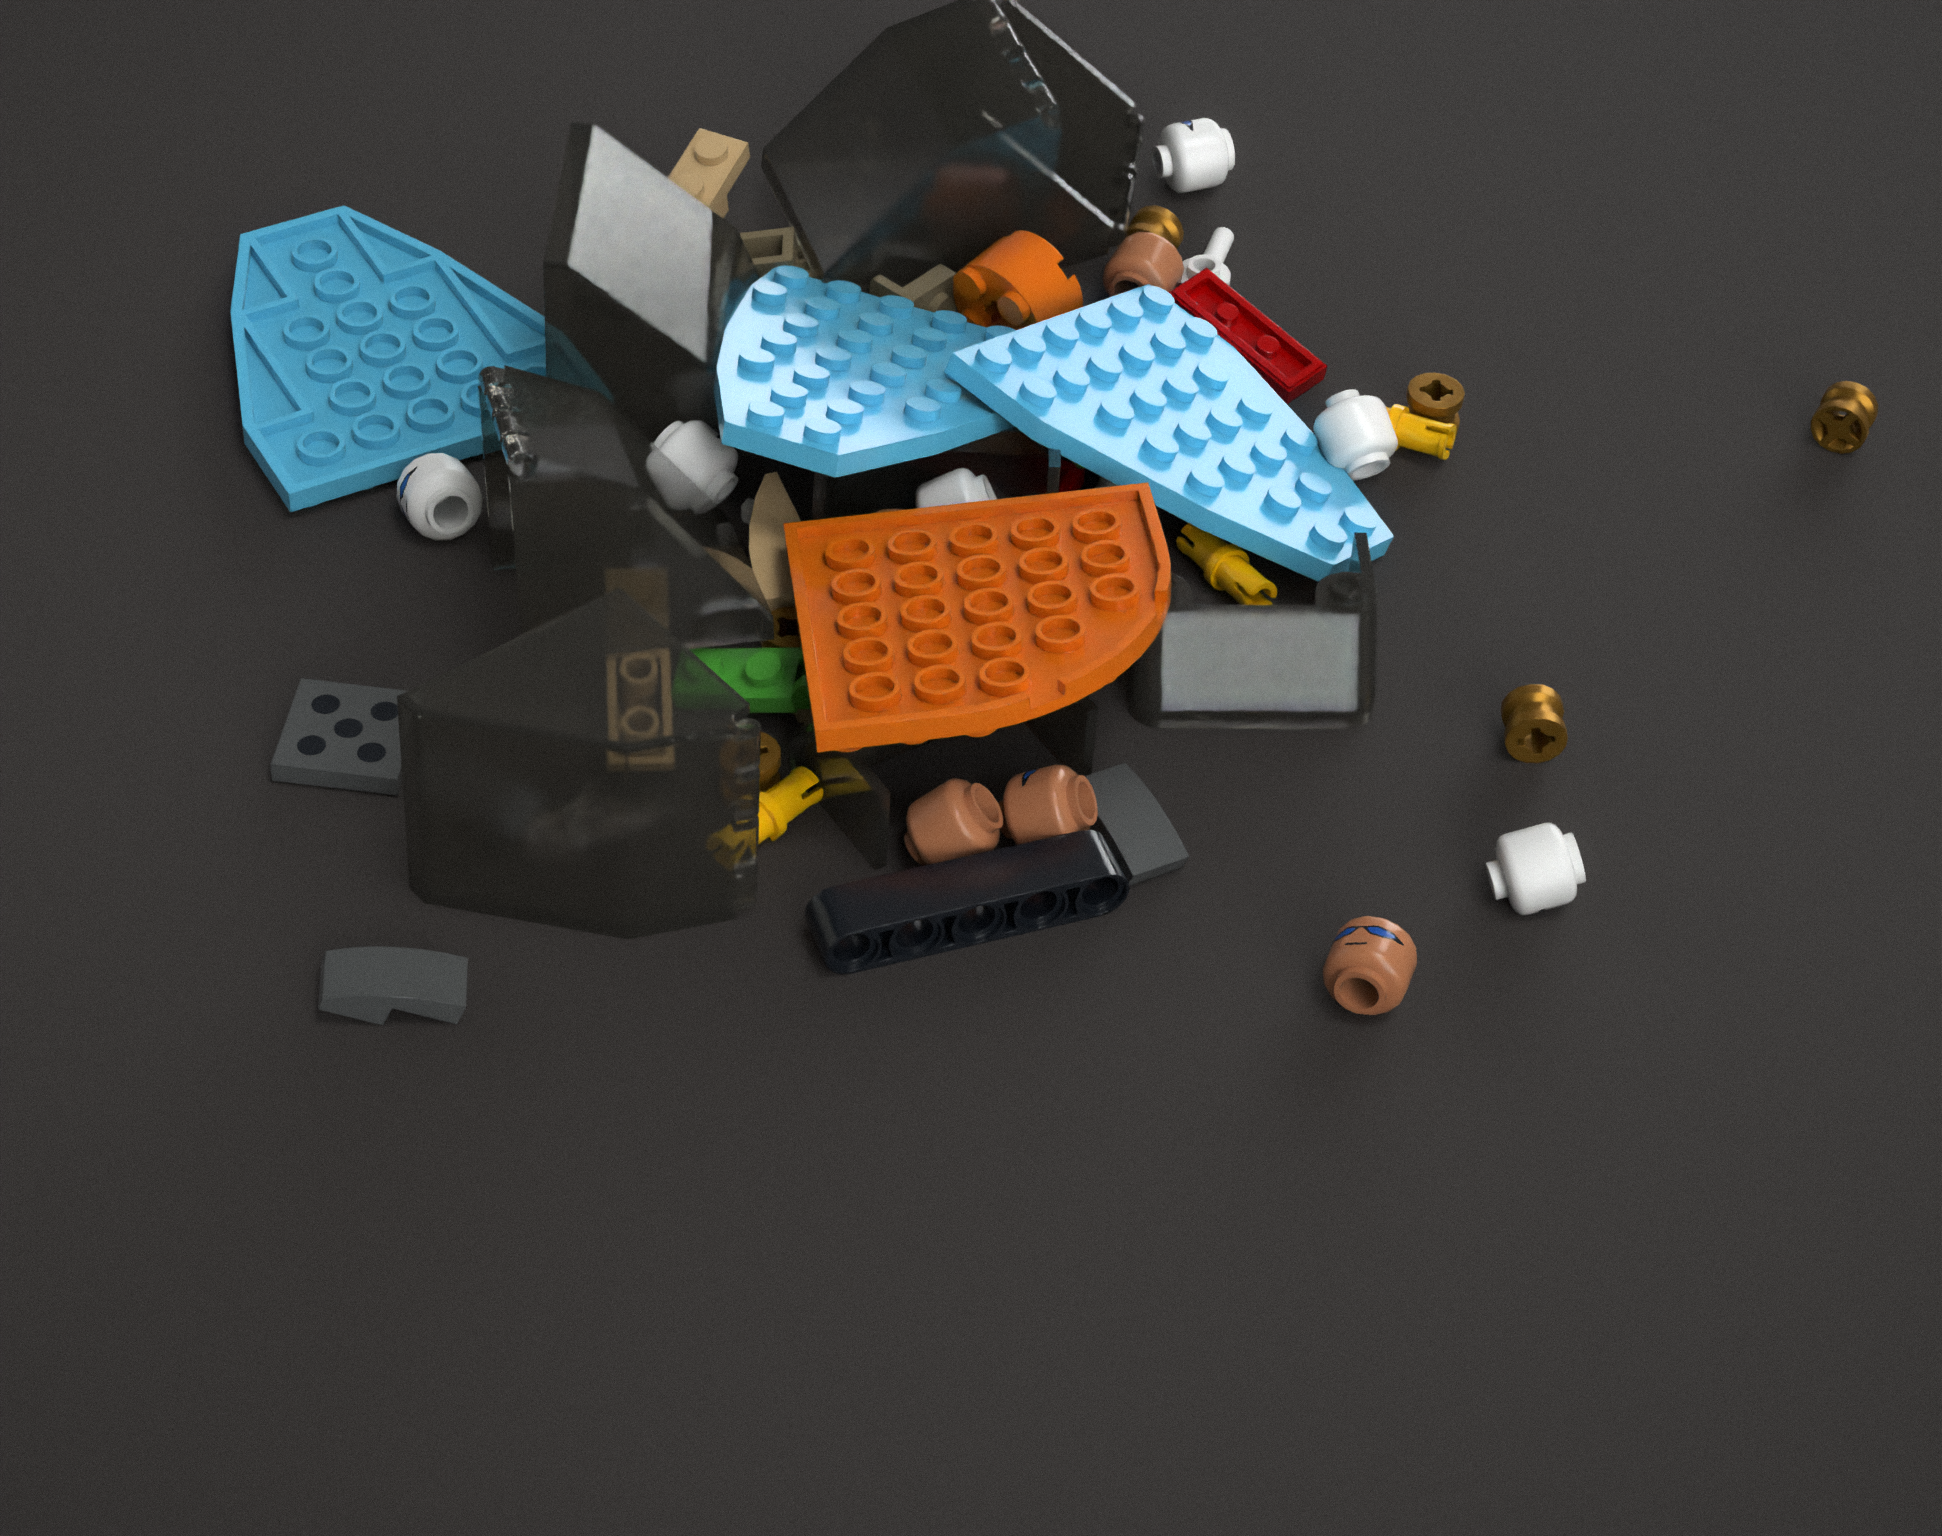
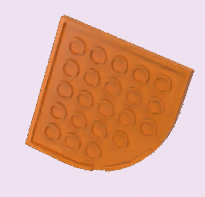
(973, 611)

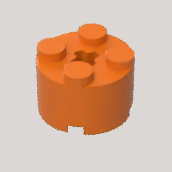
(1015, 284)

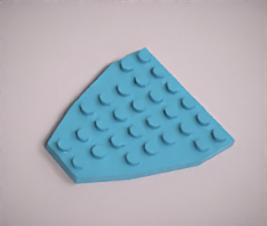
(363, 352)
(844, 377)
(1170, 403)

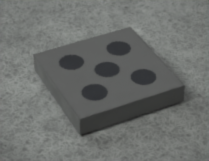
(341, 738)

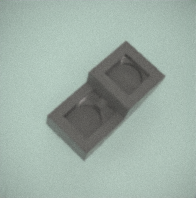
(1135, 825)
(375, 979)

